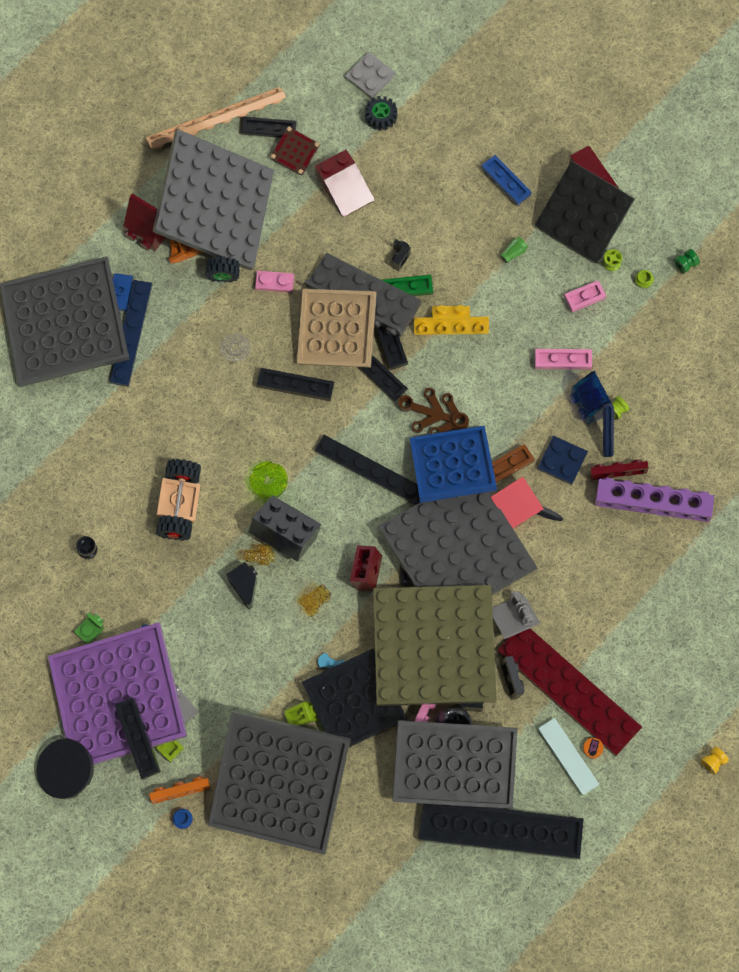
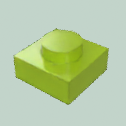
(170, 750)

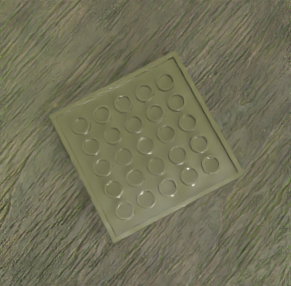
(434, 645)

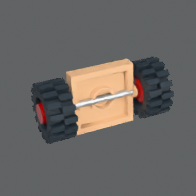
(178, 499)

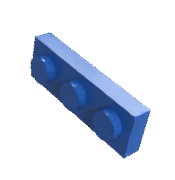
(506, 180)

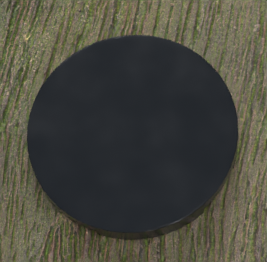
(65, 769)

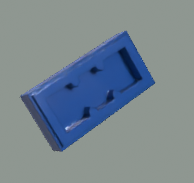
(123, 287)

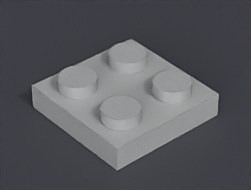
(370, 75)

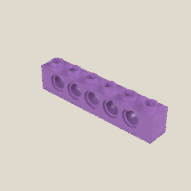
(663, 507)

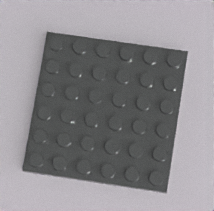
(213, 199)
(64, 321)
(458, 544)
(279, 782)

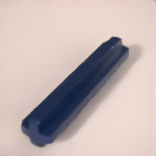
(608, 430)

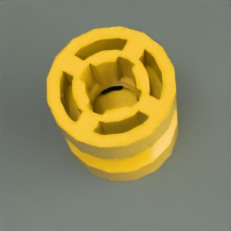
(715, 760)

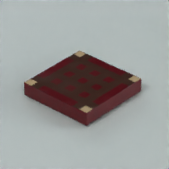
(295, 151)

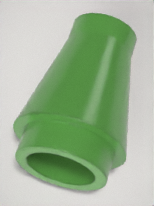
(514, 249)

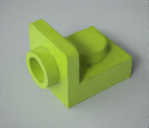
(301, 714)

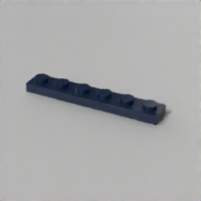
(132, 329)

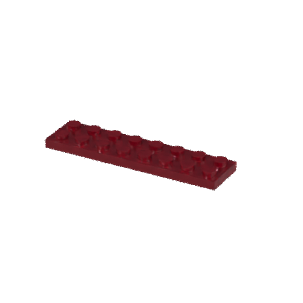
(571, 690)

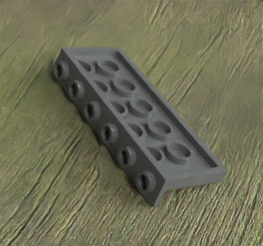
(393, 306)

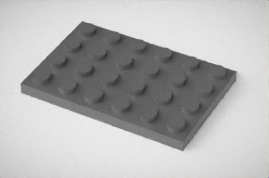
(454, 764)

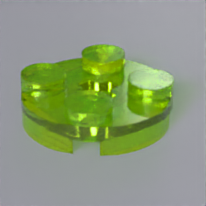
(258, 478)

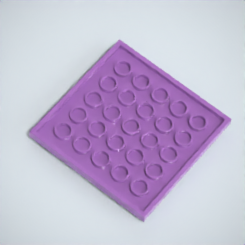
(109, 672)

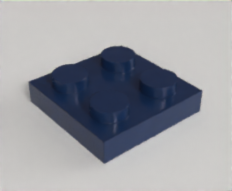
(562, 460)

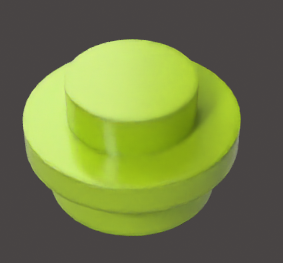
(644, 278)

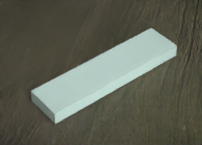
(568, 756)

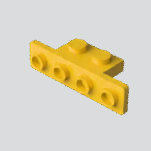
(451, 321)

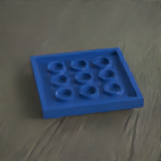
(453, 464)

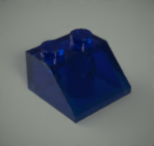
(590, 397)

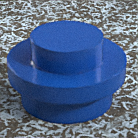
(182, 818)

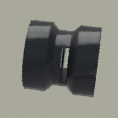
(85, 544)

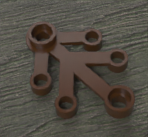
(436, 414)

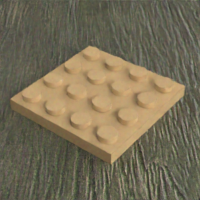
(336, 327)

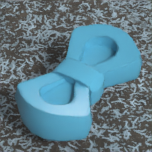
(326, 662)

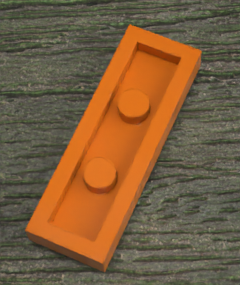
(179, 789)

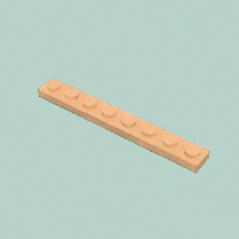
(220, 116)

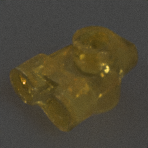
(263, 554)
(312, 602)

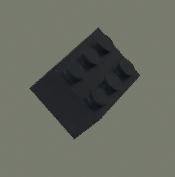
(284, 528)

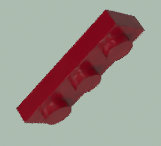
(618, 469)

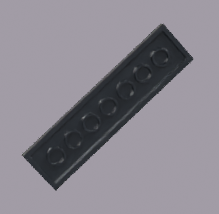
(502, 830)

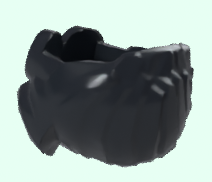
(454, 715)

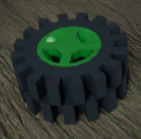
(382, 107)
(222, 269)

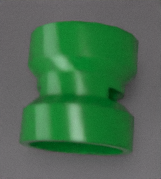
(686, 261)

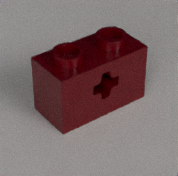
(366, 568)

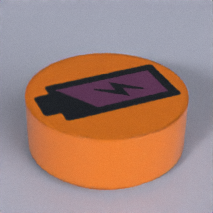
(593, 748)

